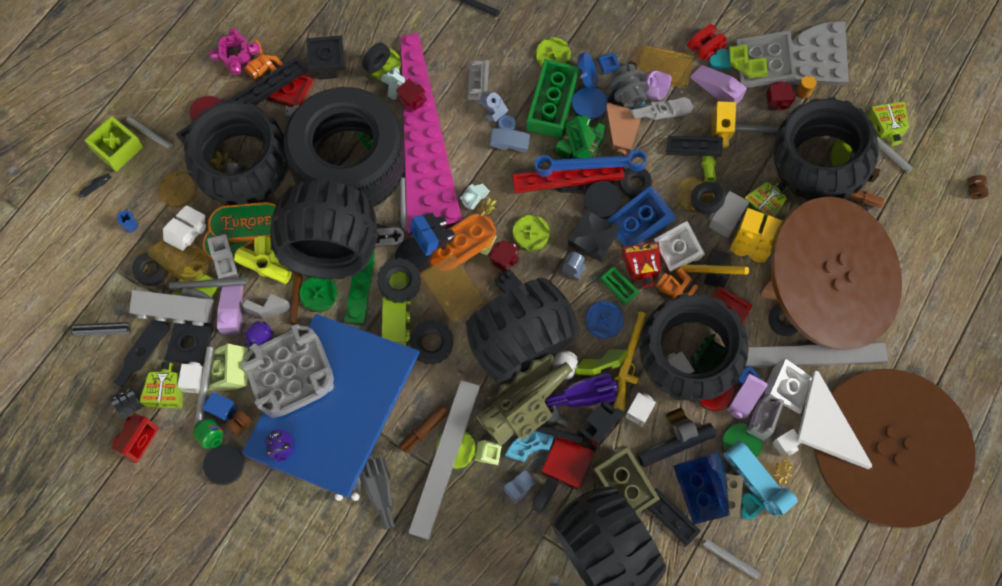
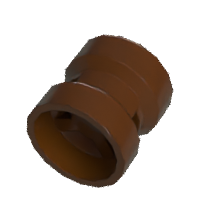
(977, 187)
(241, 418)

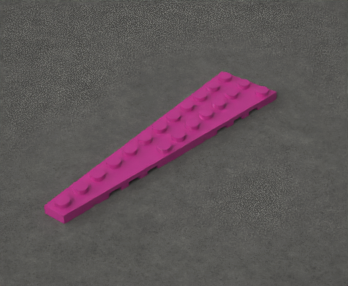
(426, 161)

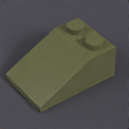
(624, 473)

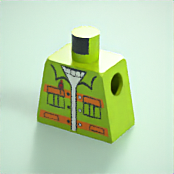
(890, 121)
(767, 199)
(162, 389)

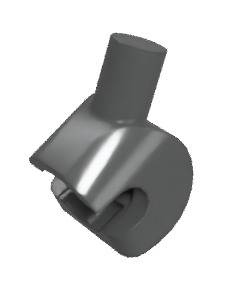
(556, 418)

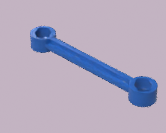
(590, 163)

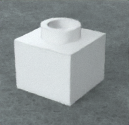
(787, 443)

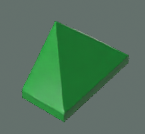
(579, 135)

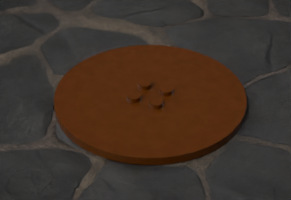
(836, 273)
(915, 445)

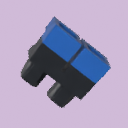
(430, 233)

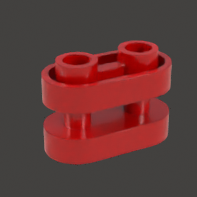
(716, 42)

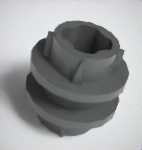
(629, 86)

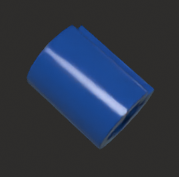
(127, 221)

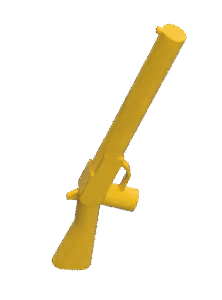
(623, 375)

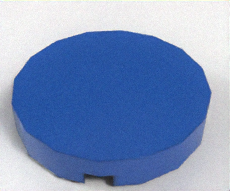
(588, 68)
(589, 102)
(604, 320)

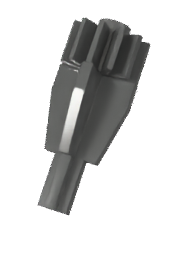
(378, 488)

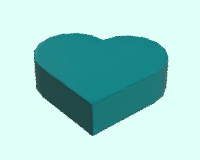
(721, 60)
(750, 506)

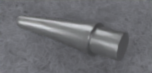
(195, 293)

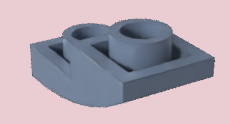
(509, 138)

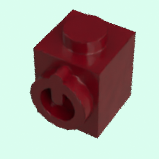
(411, 95)
(780, 96)
(504, 255)

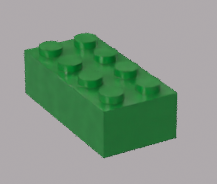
(552, 99)

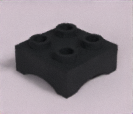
(593, 235)

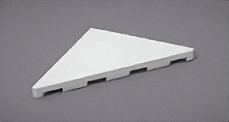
(827, 428)

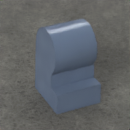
(494, 105)
(573, 266)
(520, 486)

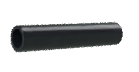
(673, 446)

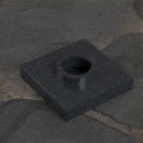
(196, 353)

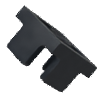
(326, 56)
(600, 424)

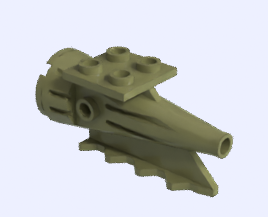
(521, 404)

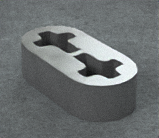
(390, 241)

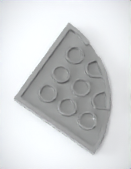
(822, 54)

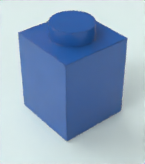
(219, 407)

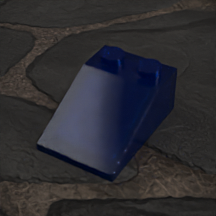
(704, 487)

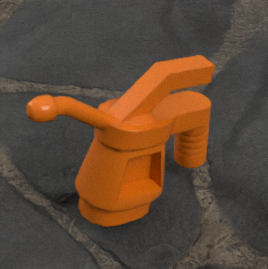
(257, 66)
(669, 286)

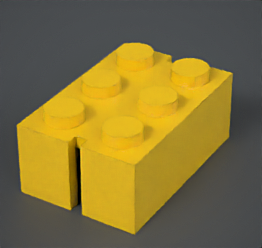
(751, 242)

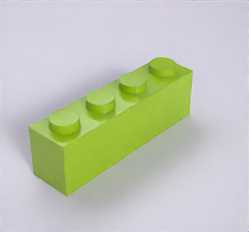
(395, 314)

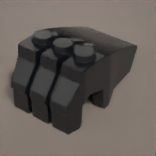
(718, 259)
(126, 402)

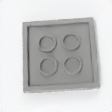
(779, 54)

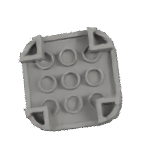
(288, 371)

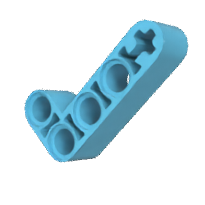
(759, 481)

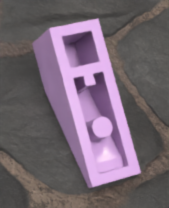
(718, 84)
(230, 310)
(746, 397)

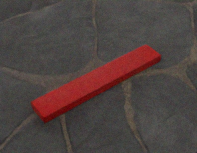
(564, 178)

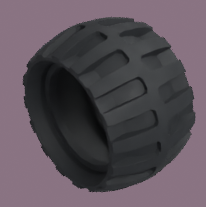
(831, 119)
(220, 124)
(323, 229)
(705, 311)
(521, 328)
(608, 541)

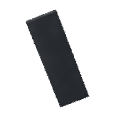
(694, 146)
(673, 519)

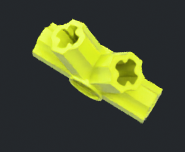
(263, 254)

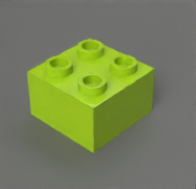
(113, 143)

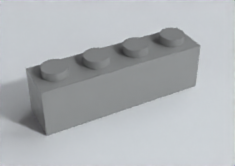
(171, 306)

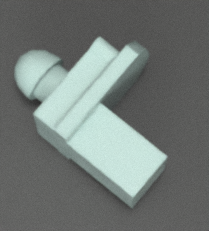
(394, 81)
(473, 195)

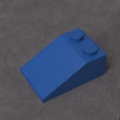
(642, 217)

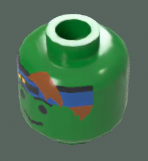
(208, 433)

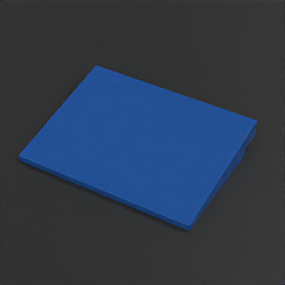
(341, 428)

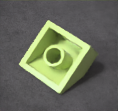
(227, 368)

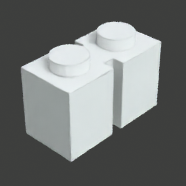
(183, 232)

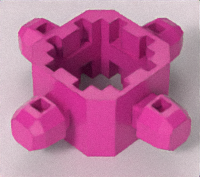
(234, 40)

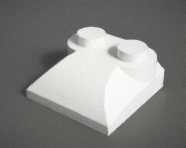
(680, 246)
(789, 384)

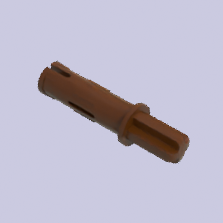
(423, 429)

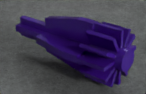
(586, 392)

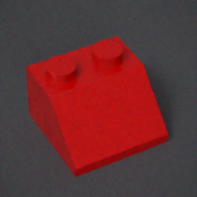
(134, 437)

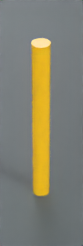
(716, 269)

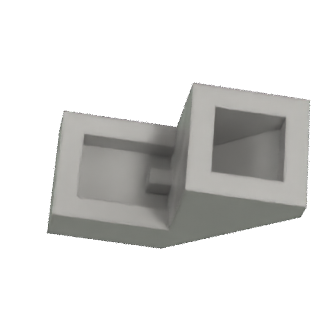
(222, 257)
(272, 307)

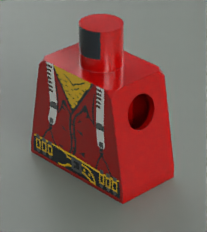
(642, 262)

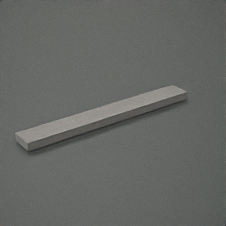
(816, 355)
(444, 460)

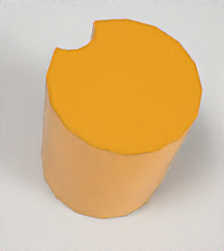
(806, 87)

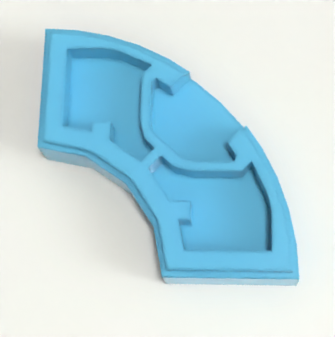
(536, 441)

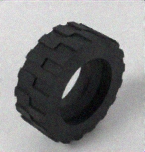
(395, 266)
(439, 329)

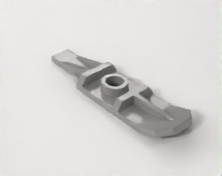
(671, 108)

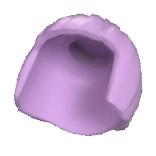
(658, 84)

